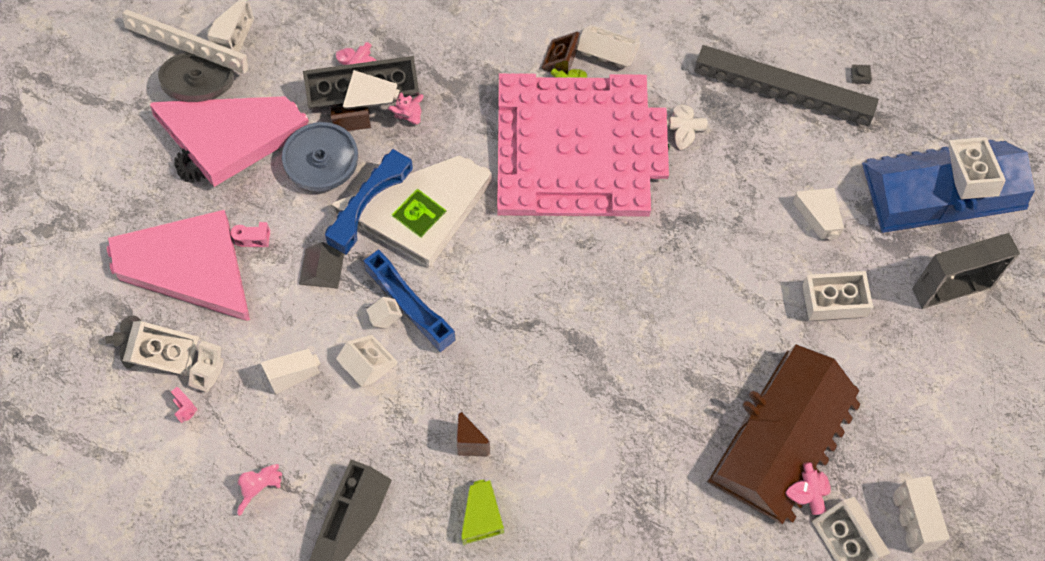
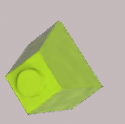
(481, 514)

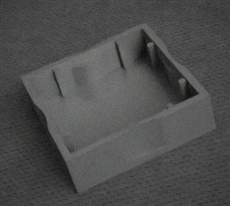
(965, 270)

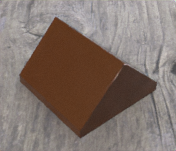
(561, 53)
(351, 119)
(470, 439)

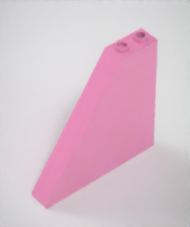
(229, 133)
(184, 261)

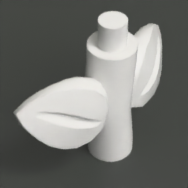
(685, 125)

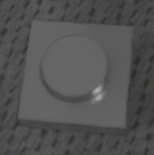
(861, 74)

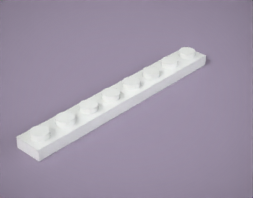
(185, 41)

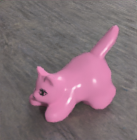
(407, 108)
(252, 483)

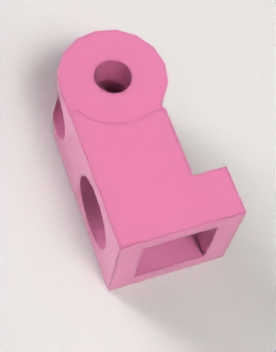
(251, 236)

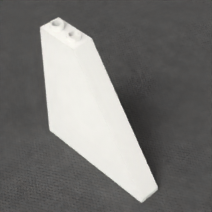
(451, 183)

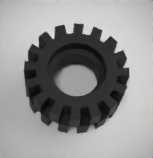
(183, 172)

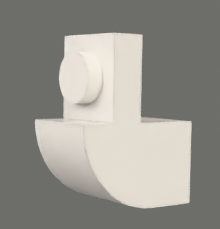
(207, 368)

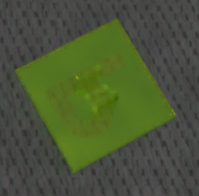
(419, 213)

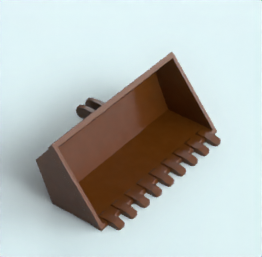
(784, 430)

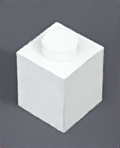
(384, 312)

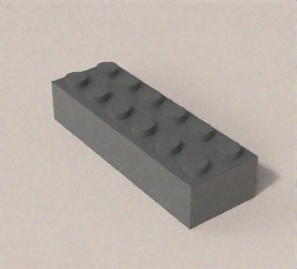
(330, 85)

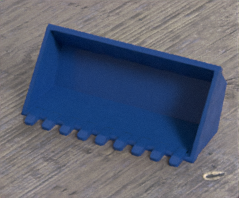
(922, 188)

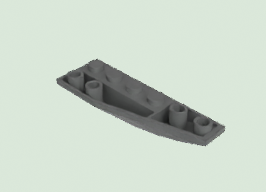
(351, 512)

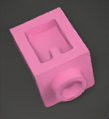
(186, 407)

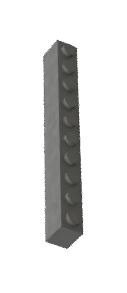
(786, 85)

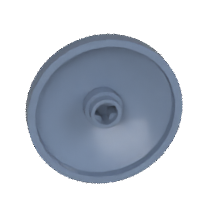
(320, 156)

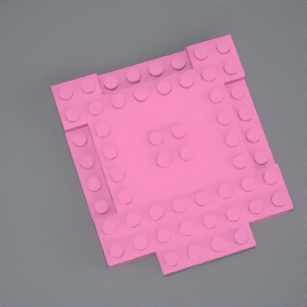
(578, 146)

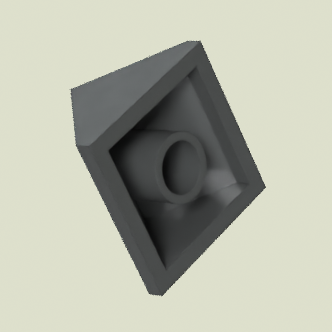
(321, 266)

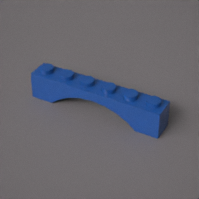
(390, 172)
(425, 319)

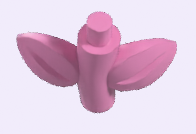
(349, 56)
(810, 489)

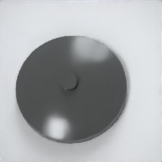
(194, 78)

